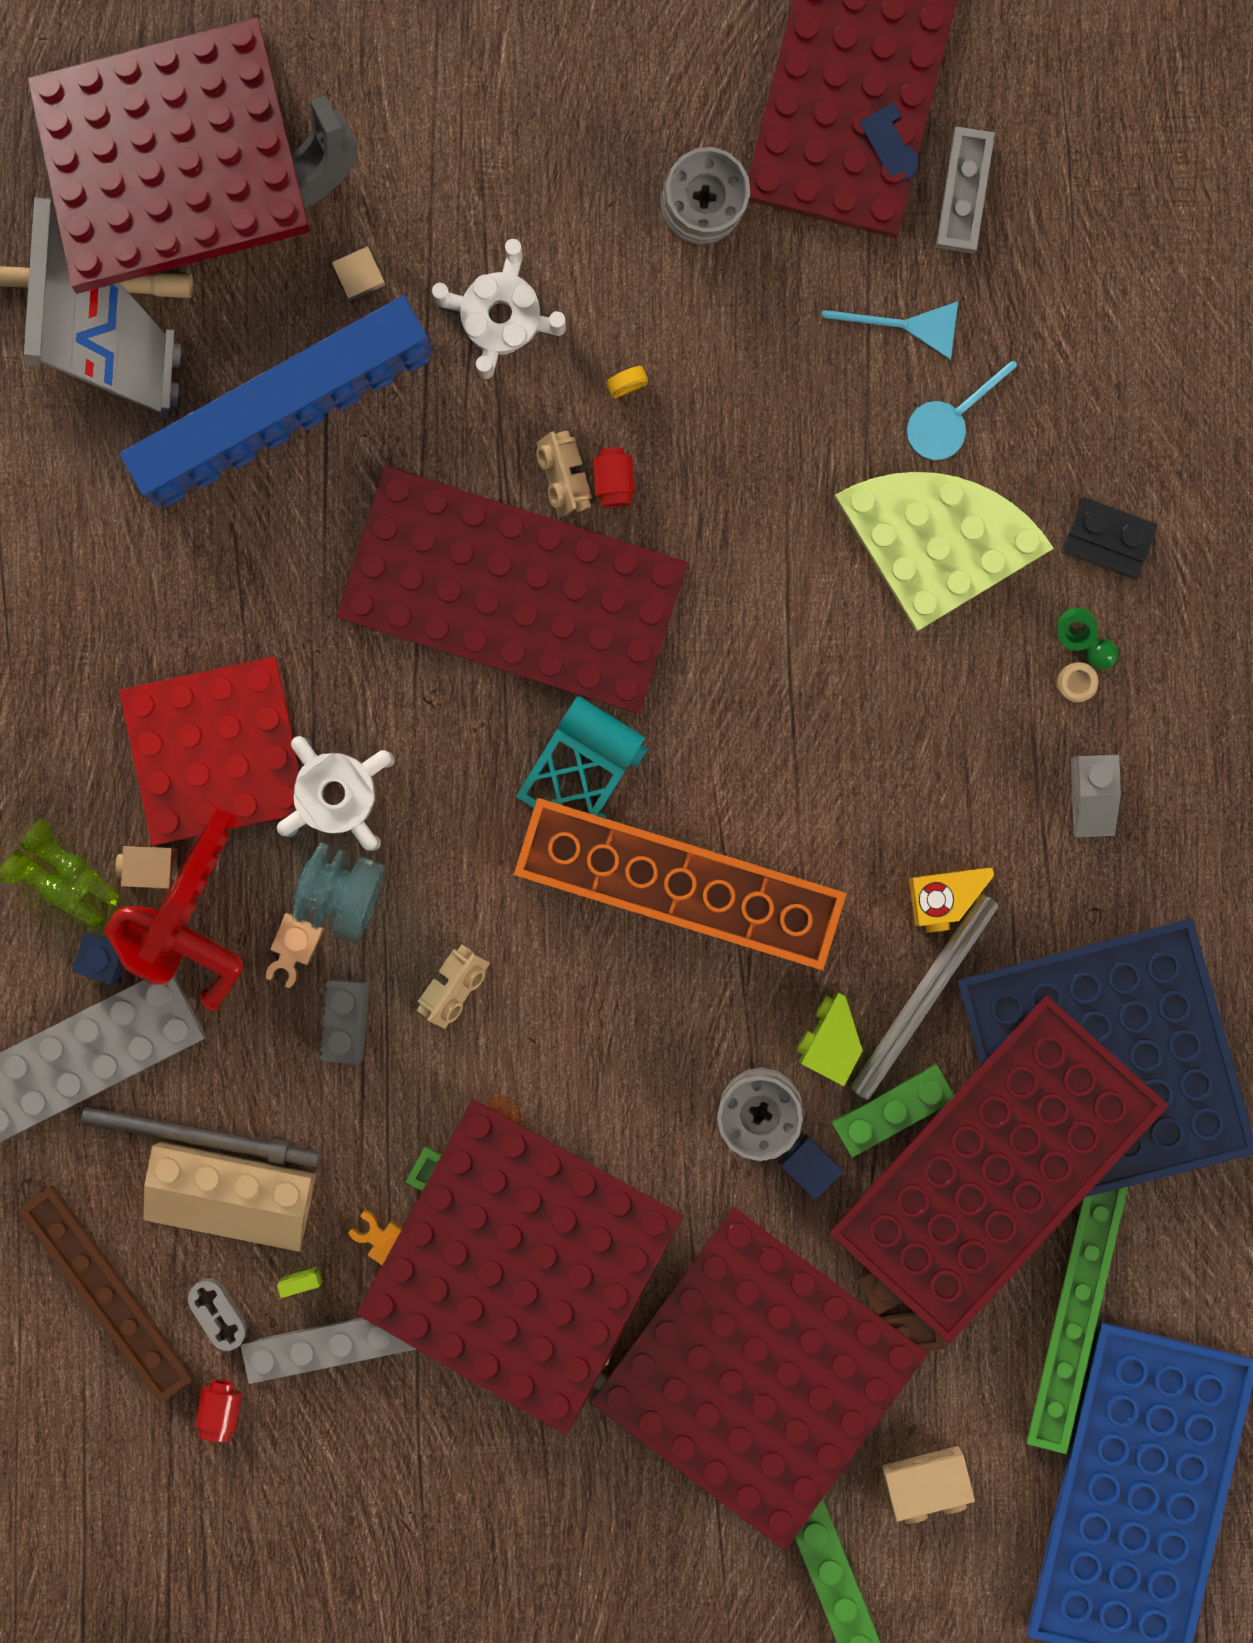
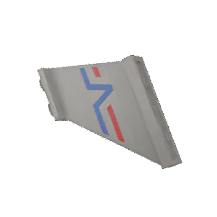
(94, 333)

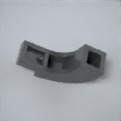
(325, 154)

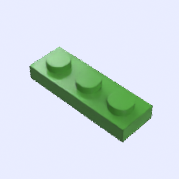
(893, 1110)

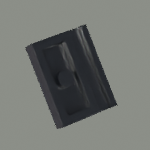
(1109, 538)

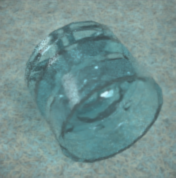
(338, 892)

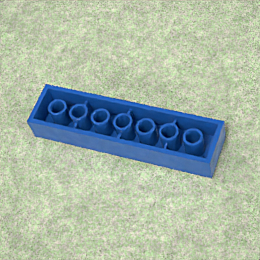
(278, 403)

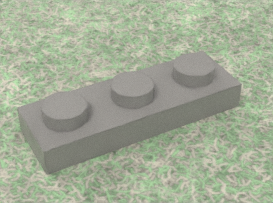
(965, 190)

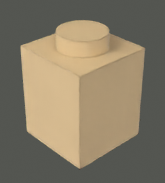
(147, 867)

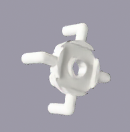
(495, 289)
(358, 798)

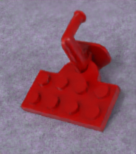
(155, 941)

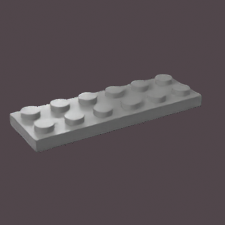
(93, 1052)

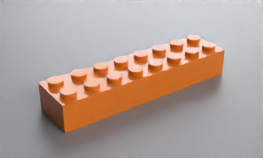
(680, 884)

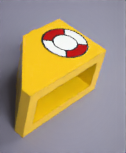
(946, 896)

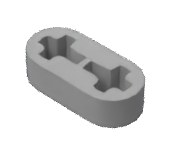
(209, 1319)

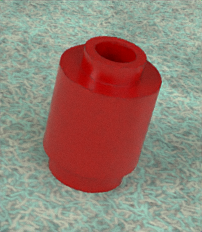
(614, 477)
(218, 1411)

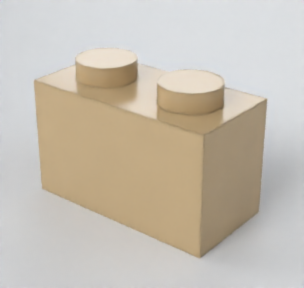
(928, 1485)

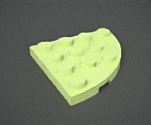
(939, 538)

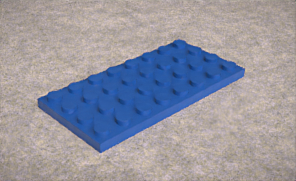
(1141, 1491)

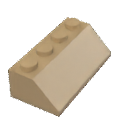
(227, 1195)

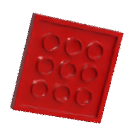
(210, 746)

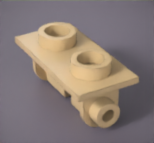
(556, 456)
(445, 1002)

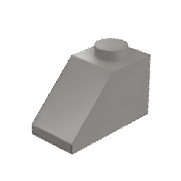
(1095, 795)

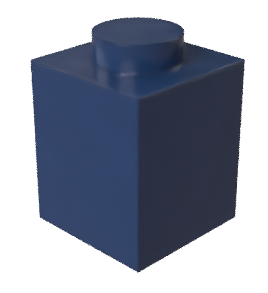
(98, 959)
(810, 1166)

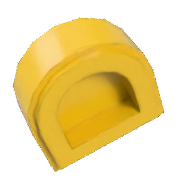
(627, 381)

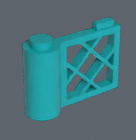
(597, 738)

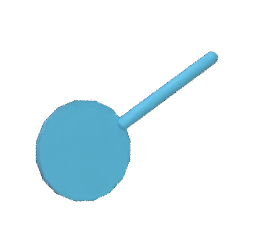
(939, 429)

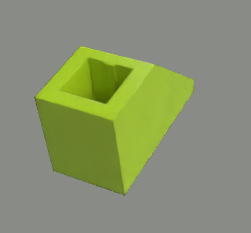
(834, 1043)

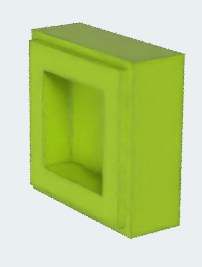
(300, 1282)

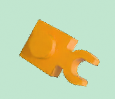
(380, 1239)

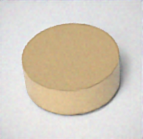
(1077, 682)

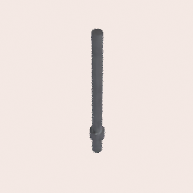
(276, 1151)

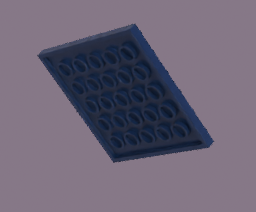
(1158, 1016)

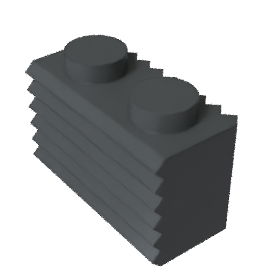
(344, 1021)

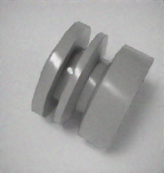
(723, 182)
(773, 1133)

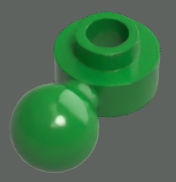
(1100, 652)

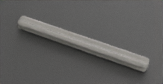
(924, 996)

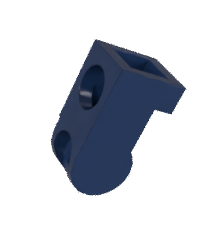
(888, 143)

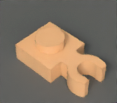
(295, 944)

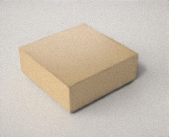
(358, 273)

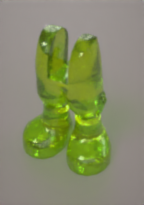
(63, 890)

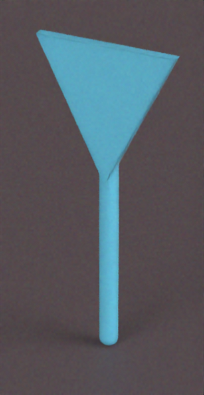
(932, 328)

